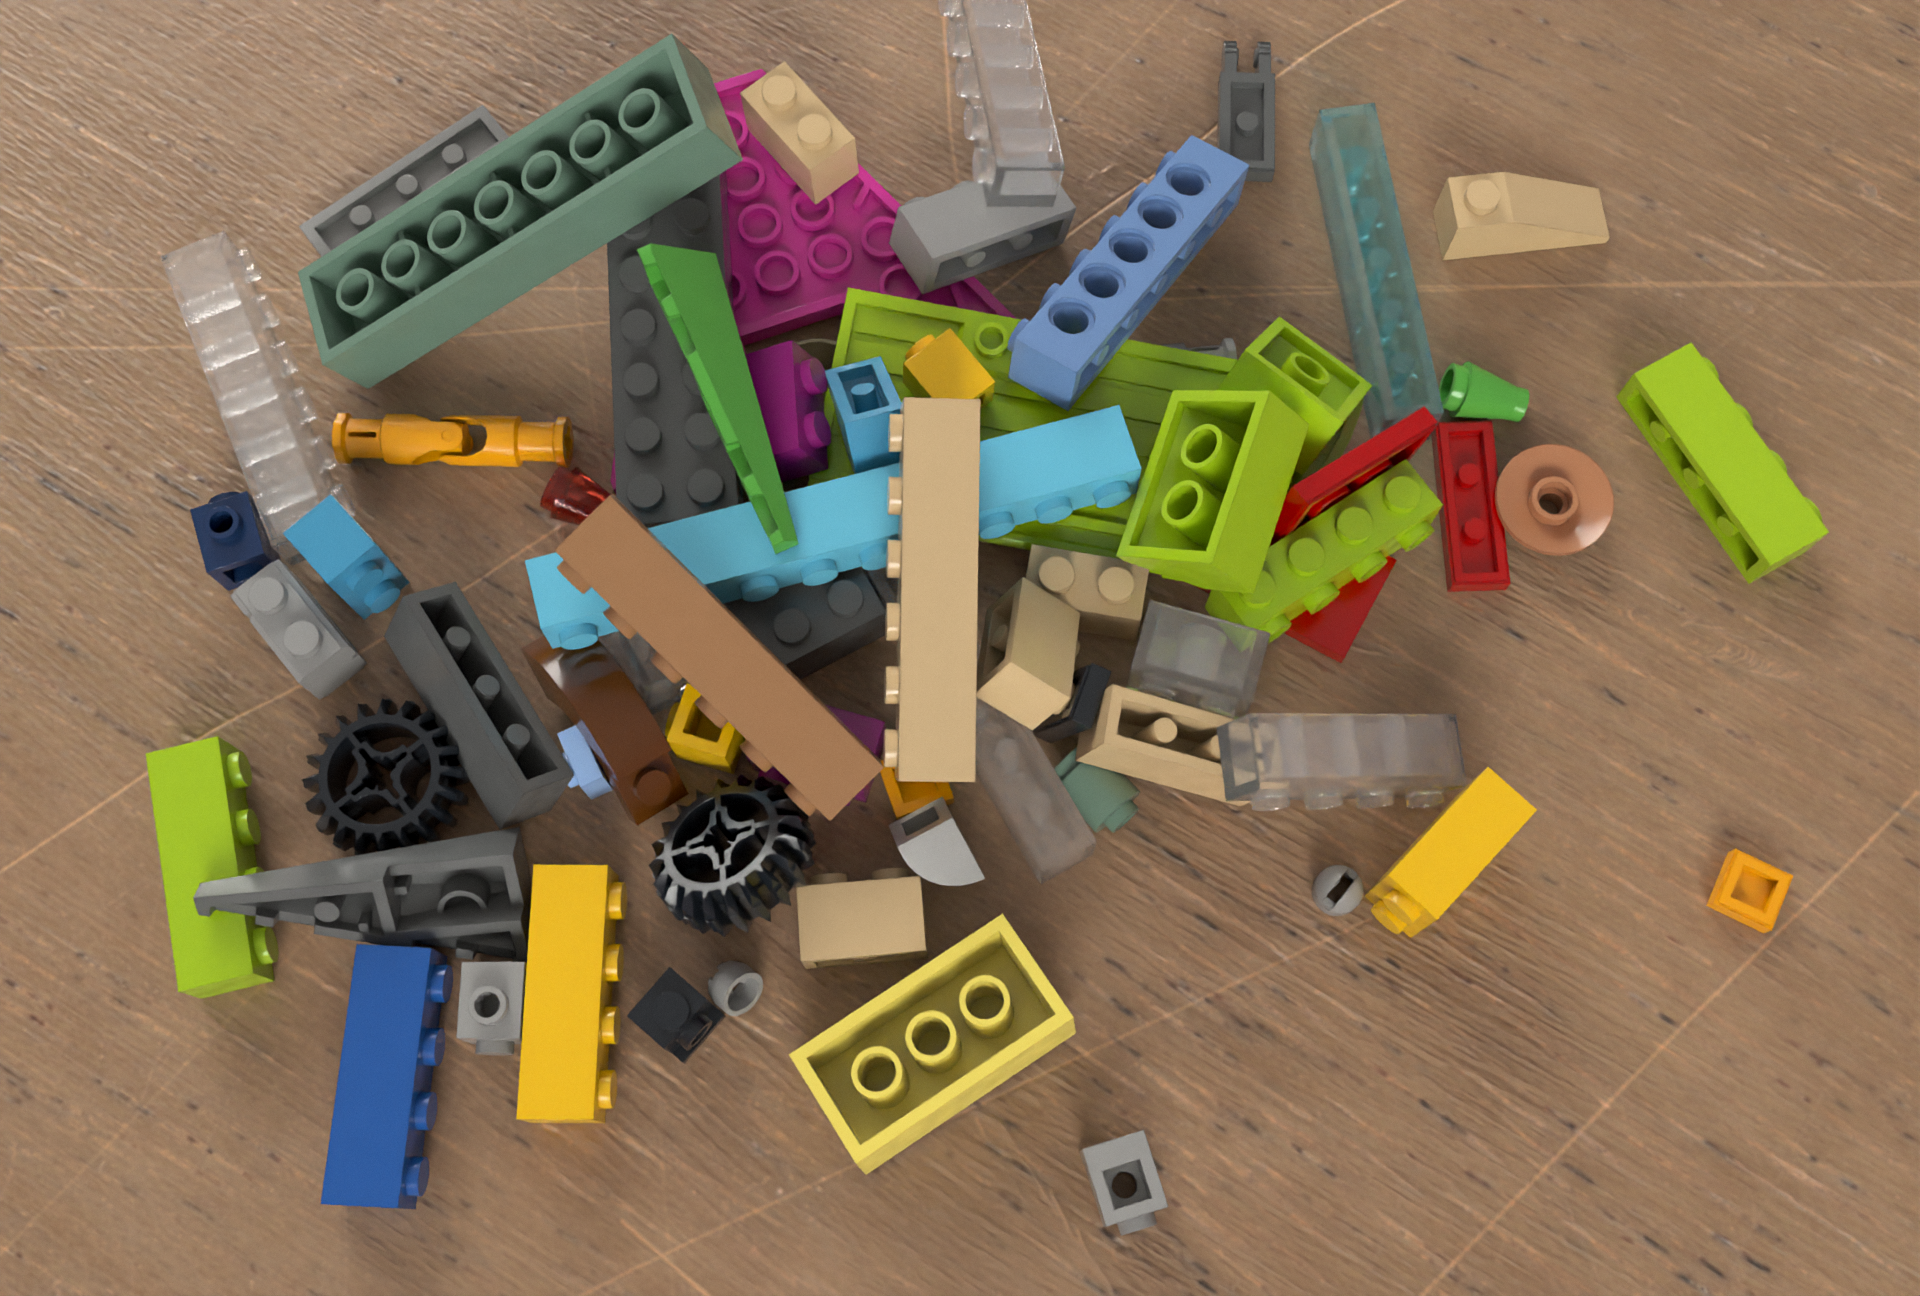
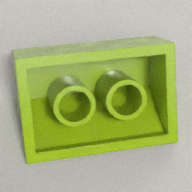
(1214, 488)

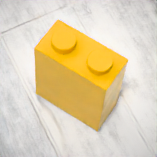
(1449, 854)

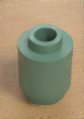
(1099, 794)

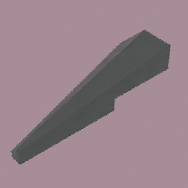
(439, 893)

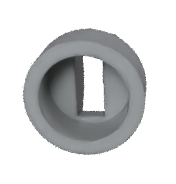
(1327, 880)
(745, 994)

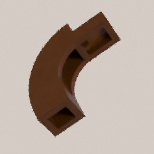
(612, 721)

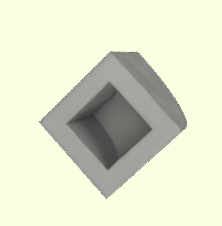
(936, 846)

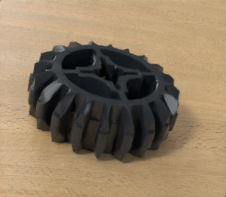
(367, 791)
(732, 855)

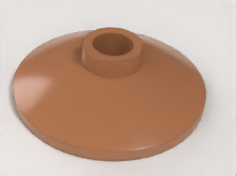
(1566, 479)

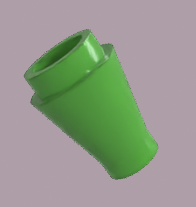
(1476, 393)

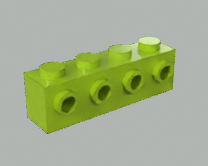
(1332, 550)

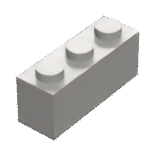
(959, 236)

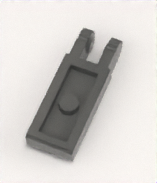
(1248, 111)

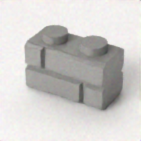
(298, 629)

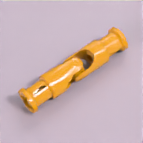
(417, 440)

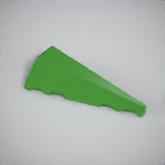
(704, 325)

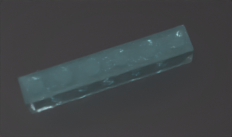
(1373, 266)

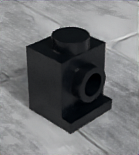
(676, 1015)

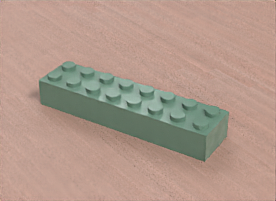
(519, 213)

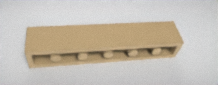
(936, 590)

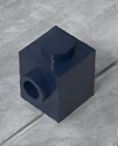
(232, 538)

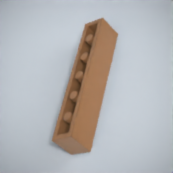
(719, 657)

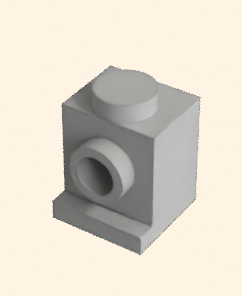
(1131, 1156)

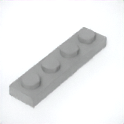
(404, 180)

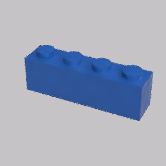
(387, 1077)

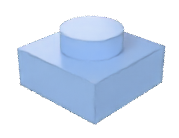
(583, 764)

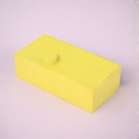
(933, 1043)

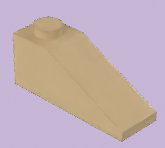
(1515, 215)

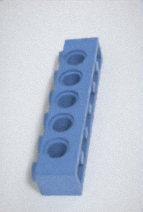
(1125, 273)

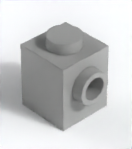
(491, 1006)

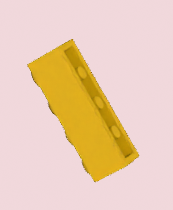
(570, 994)

